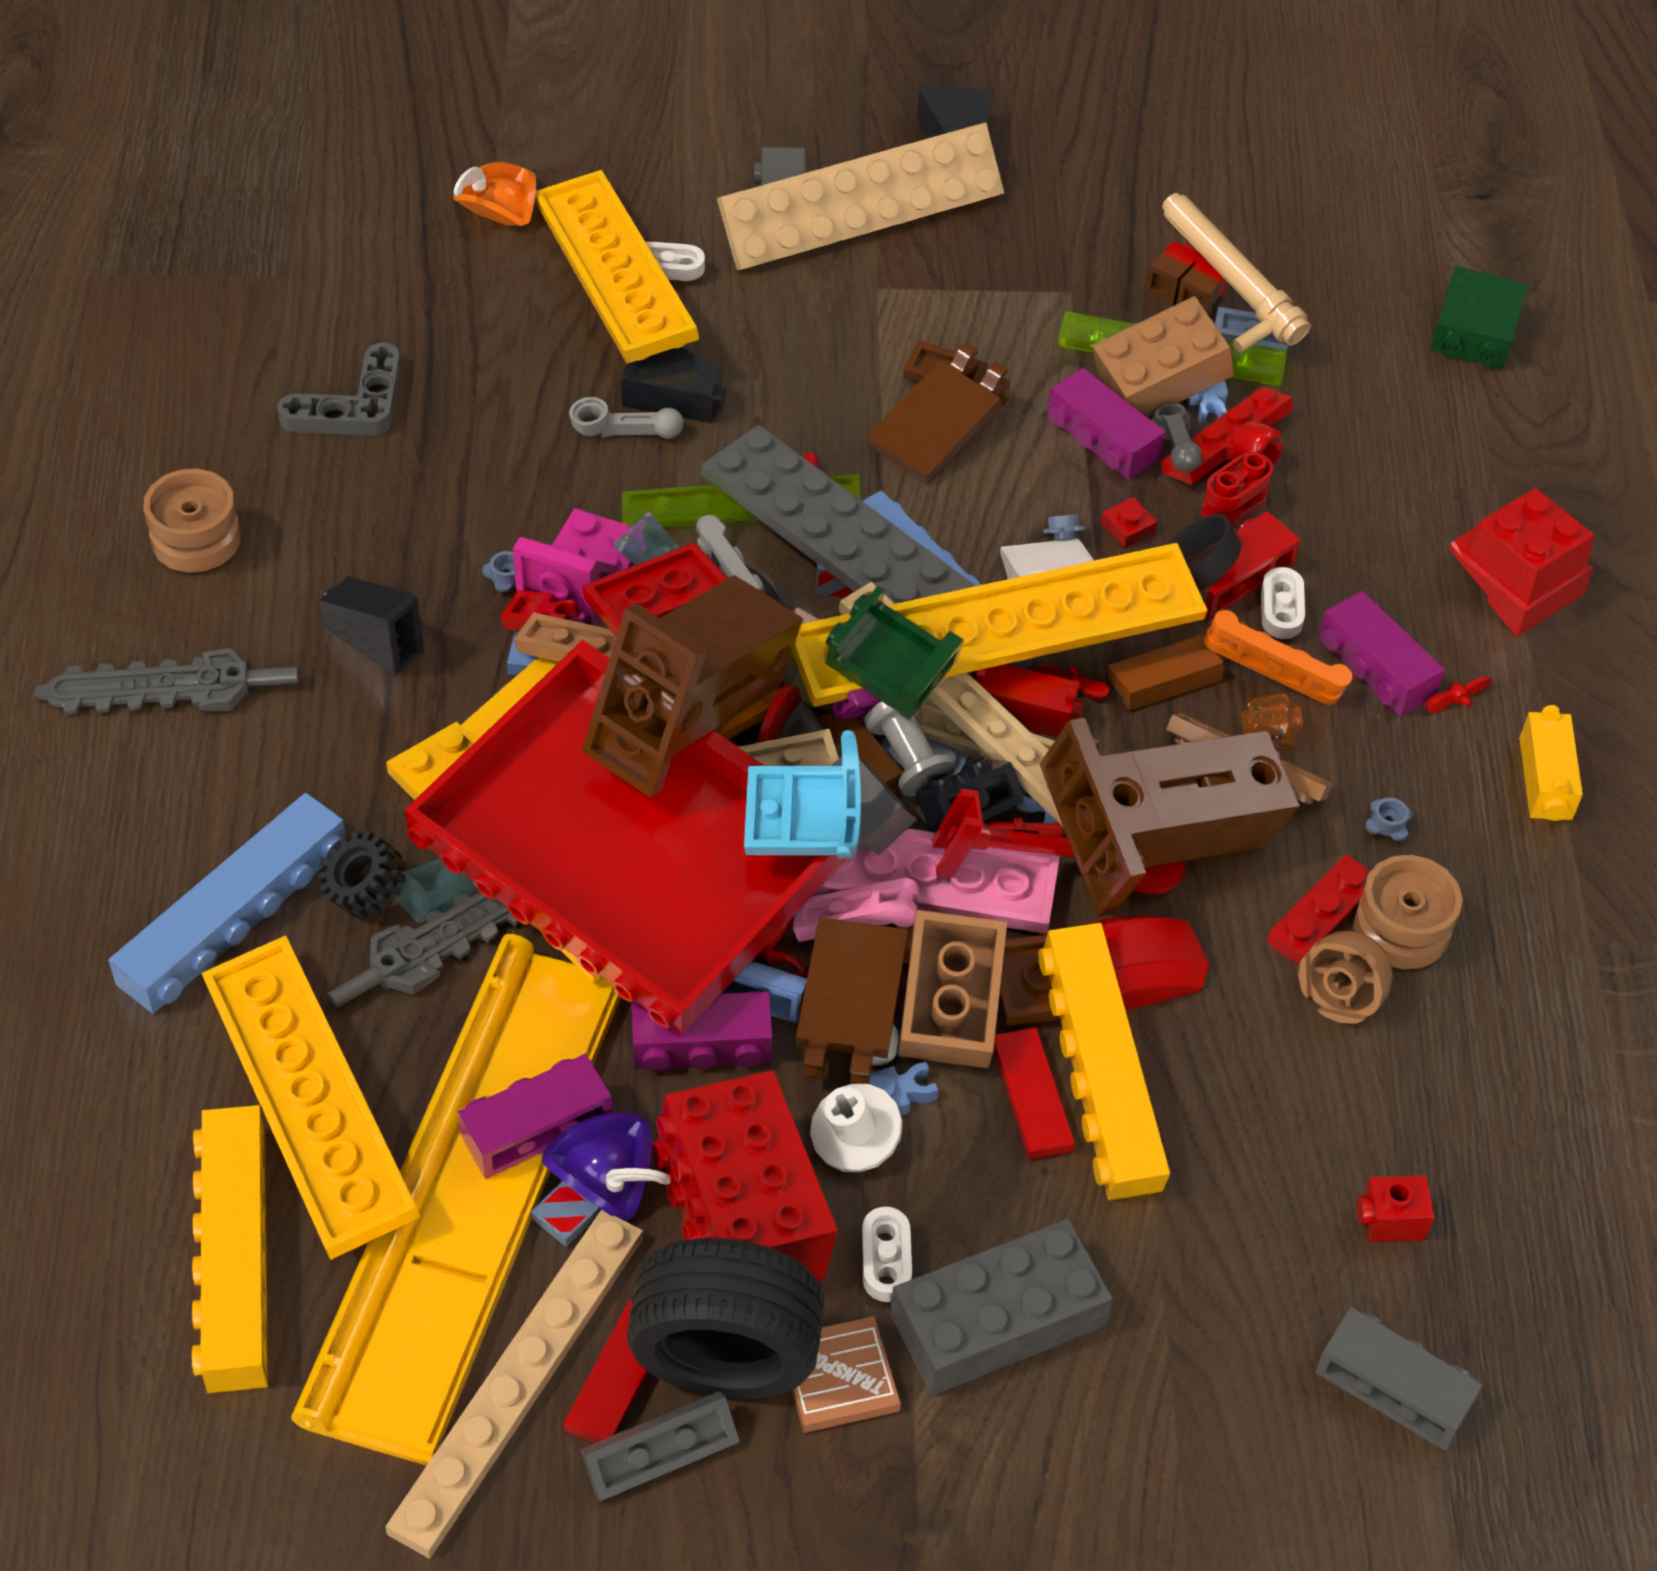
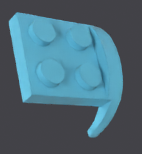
(805, 807)

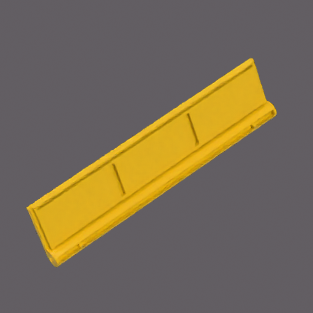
(433, 1284)

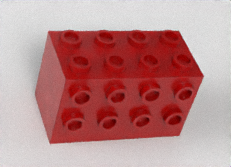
(744, 1169)

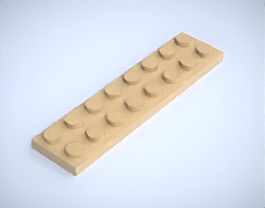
(860, 196)

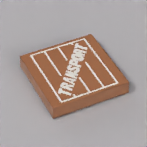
(849, 1378)

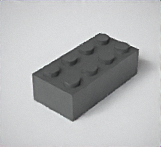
(1000, 1306)

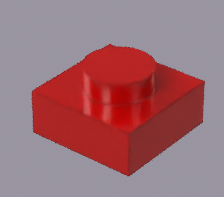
(1129, 522)

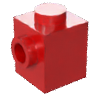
(1396, 1208)

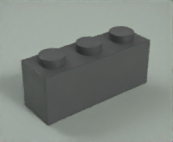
(1398, 1378)

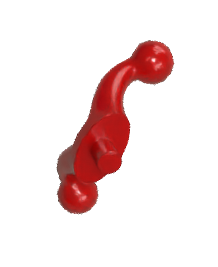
(774, 956)

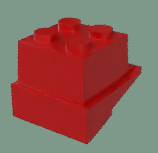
(1527, 559)

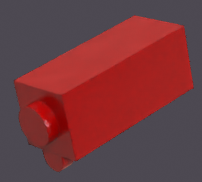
(1034, 698)

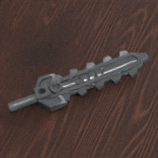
(210, 682)
(412, 957)

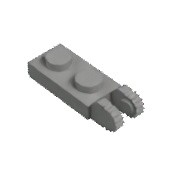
(721, 553)

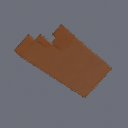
(1166, 672)

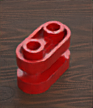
(1238, 488)

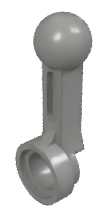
(666, 422)

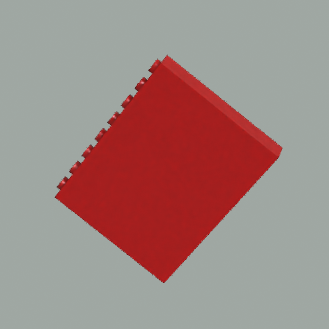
(619, 879)

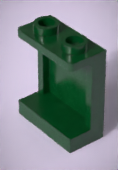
(1479, 317)
(890, 654)

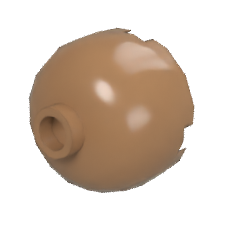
(1346, 976)

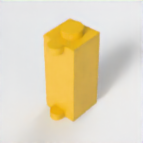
(1550, 765)

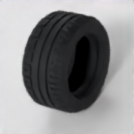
(726, 1318)

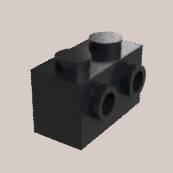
(991, 778)

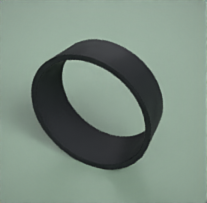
(1200, 536)

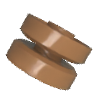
(192, 520)
(1409, 910)

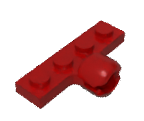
(1237, 432)

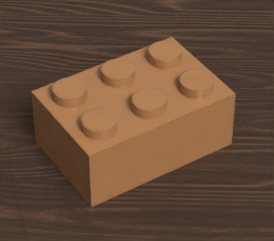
(1164, 357)
(952, 989)

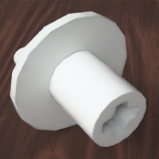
(856, 1127)

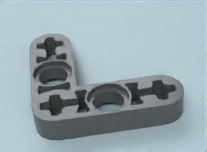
(357, 408)

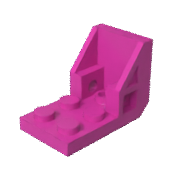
(577, 557)

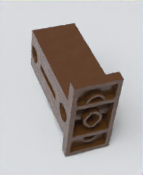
(686, 677)
(1162, 804)

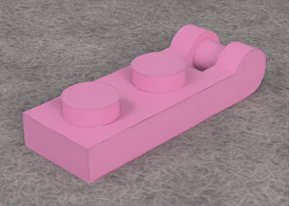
(869, 904)

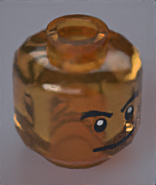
(1273, 715)

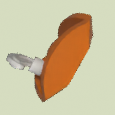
(498, 192)

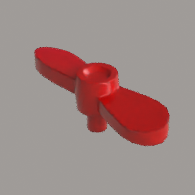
(1091, 688)
(1458, 694)

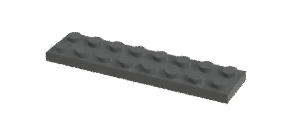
(827, 520)

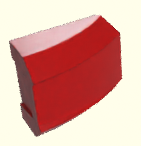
(1154, 958)

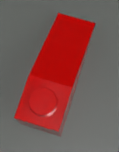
(1264, 547)

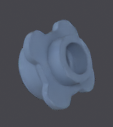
(1064, 526)
(501, 571)
(1392, 810)

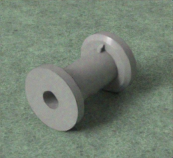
(909, 746)

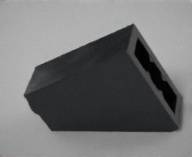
(951, 108)
(674, 381)
(375, 621)

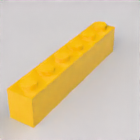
(1104, 1062)
(232, 1250)

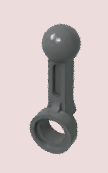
(1177, 423)

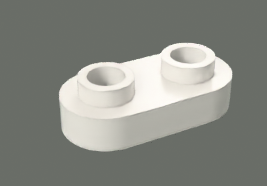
(679, 260)
(1282, 603)
(885, 1257)

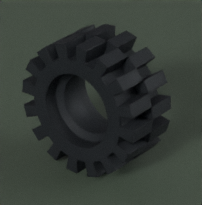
(377, 885)

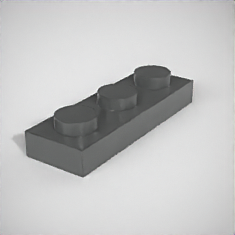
(659, 1445)

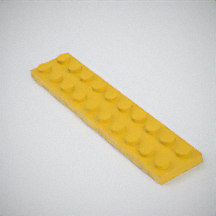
(1031, 615)

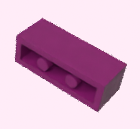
(1105, 423)
(1381, 653)
(727, 1033)
(531, 1114)

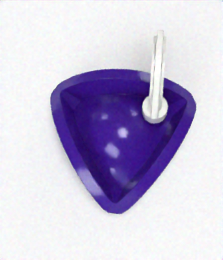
(606, 1161)

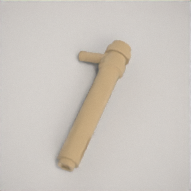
(1271, 305)

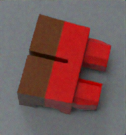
(1184, 273)

